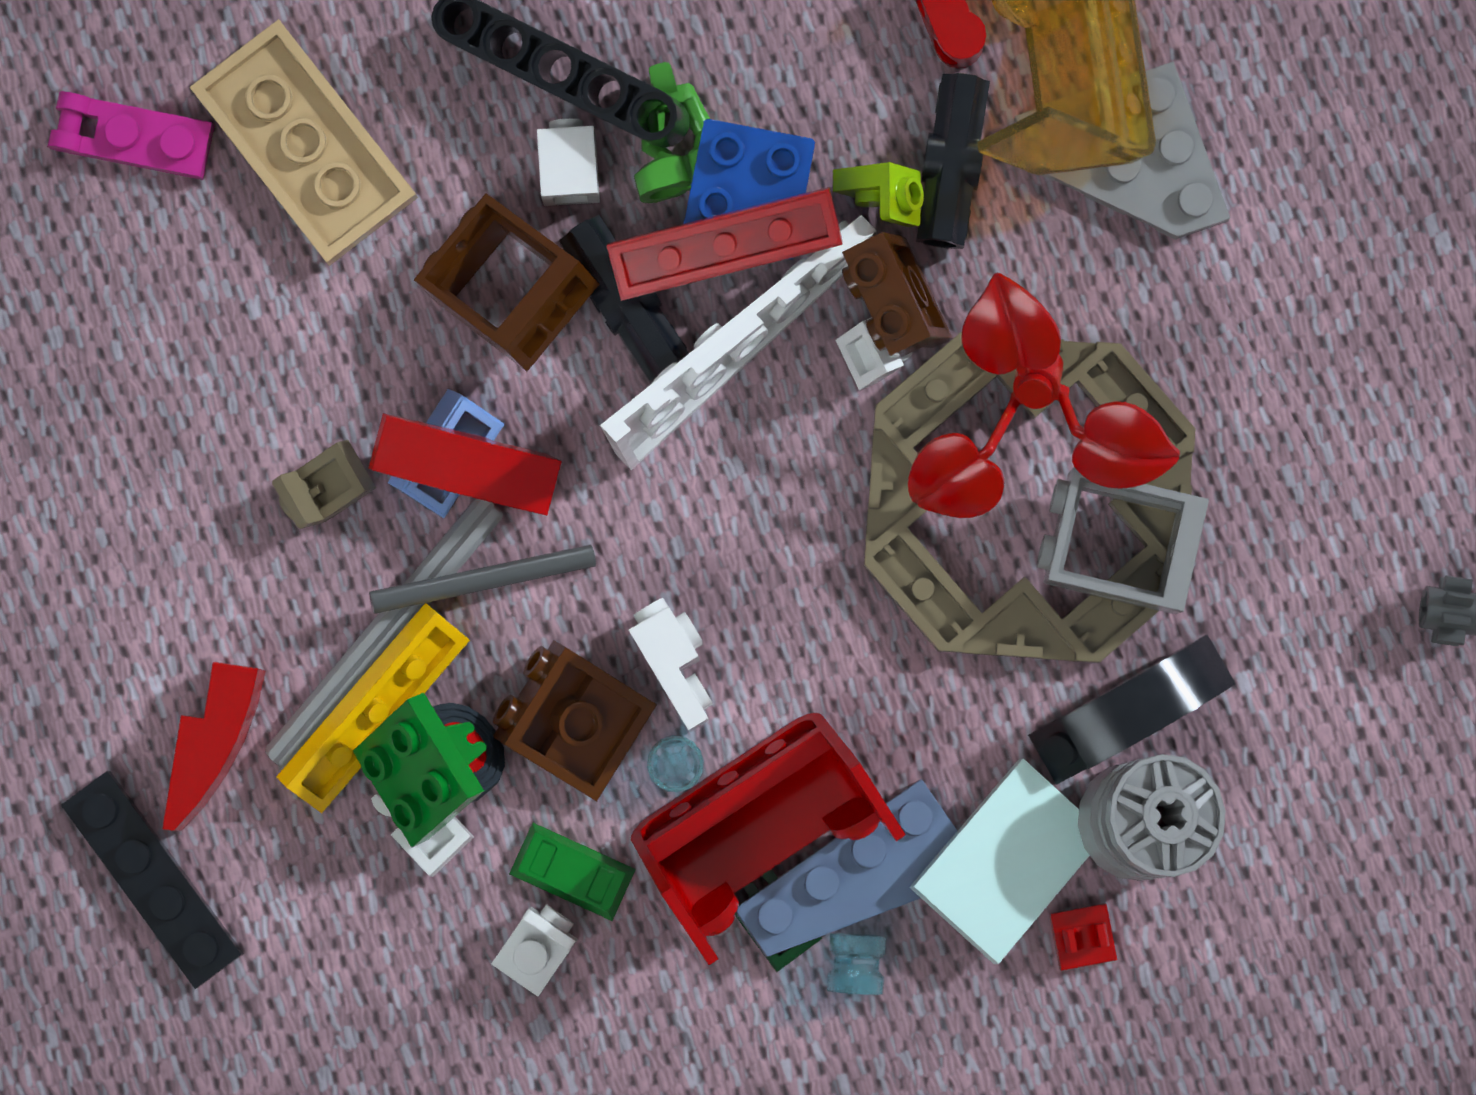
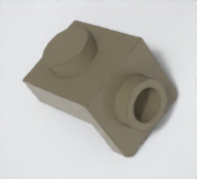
(323, 486)

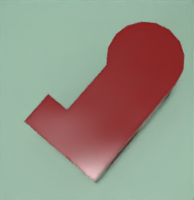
(953, 30)

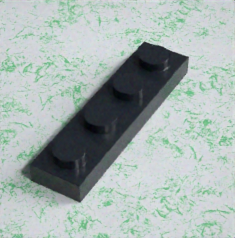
(152, 879)

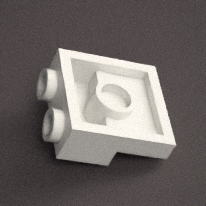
(670, 649)

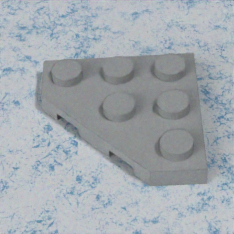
(1171, 186)

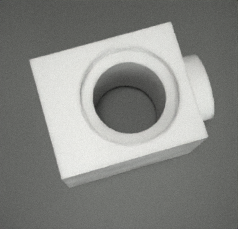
(568, 163)

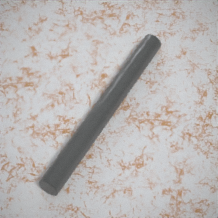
(482, 579)

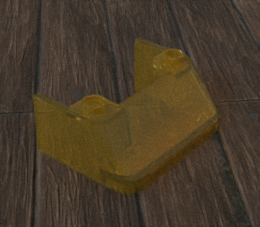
(1085, 88)

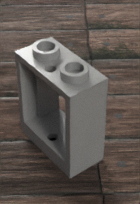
(1179, 558)

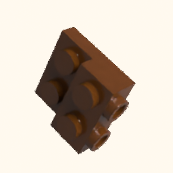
(895, 295)
(572, 719)

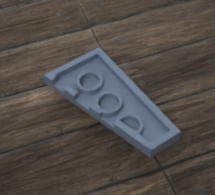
(850, 877)

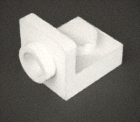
(536, 948)

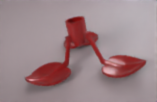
(1014, 331)

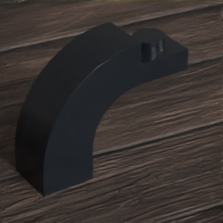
(1132, 710)

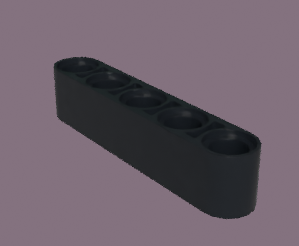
(585, 78)

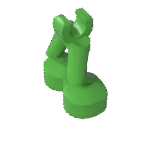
(669, 173)

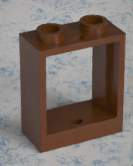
(541, 311)

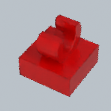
(1083, 936)

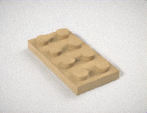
(303, 142)

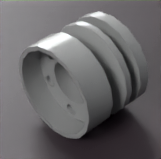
(1121, 818)

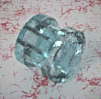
(669, 759)

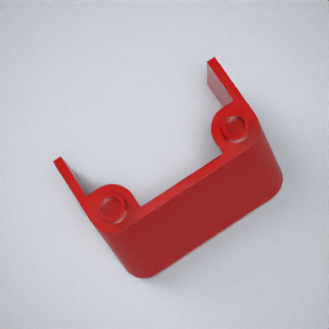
(754, 819)

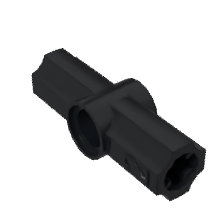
(952, 161)
(636, 319)

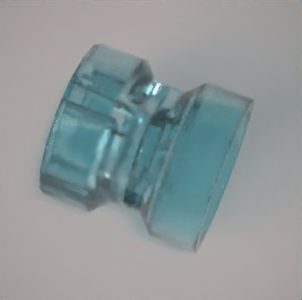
(856, 963)

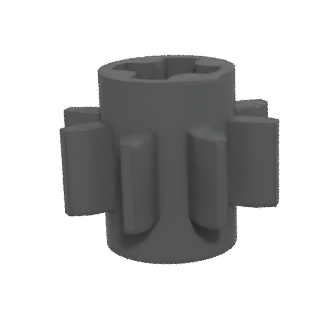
(1449, 610)

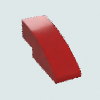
(465, 464)
(211, 743)

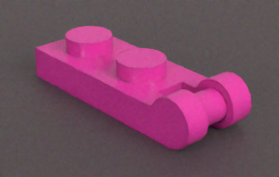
(133, 136)

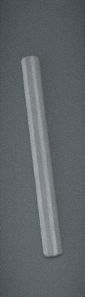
(443, 560)

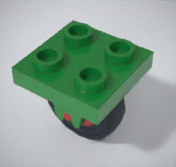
(431, 764)

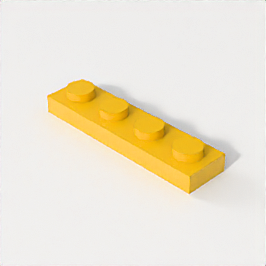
(399, 673)

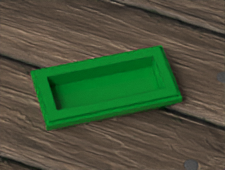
(572, 871)

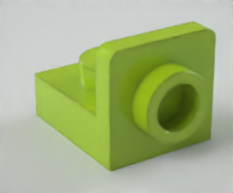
(885, 186)

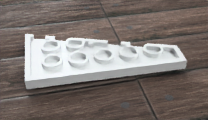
(725, 350)

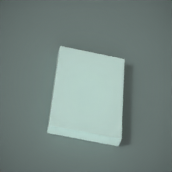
(1005, 862)

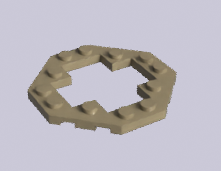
(1021, 619)

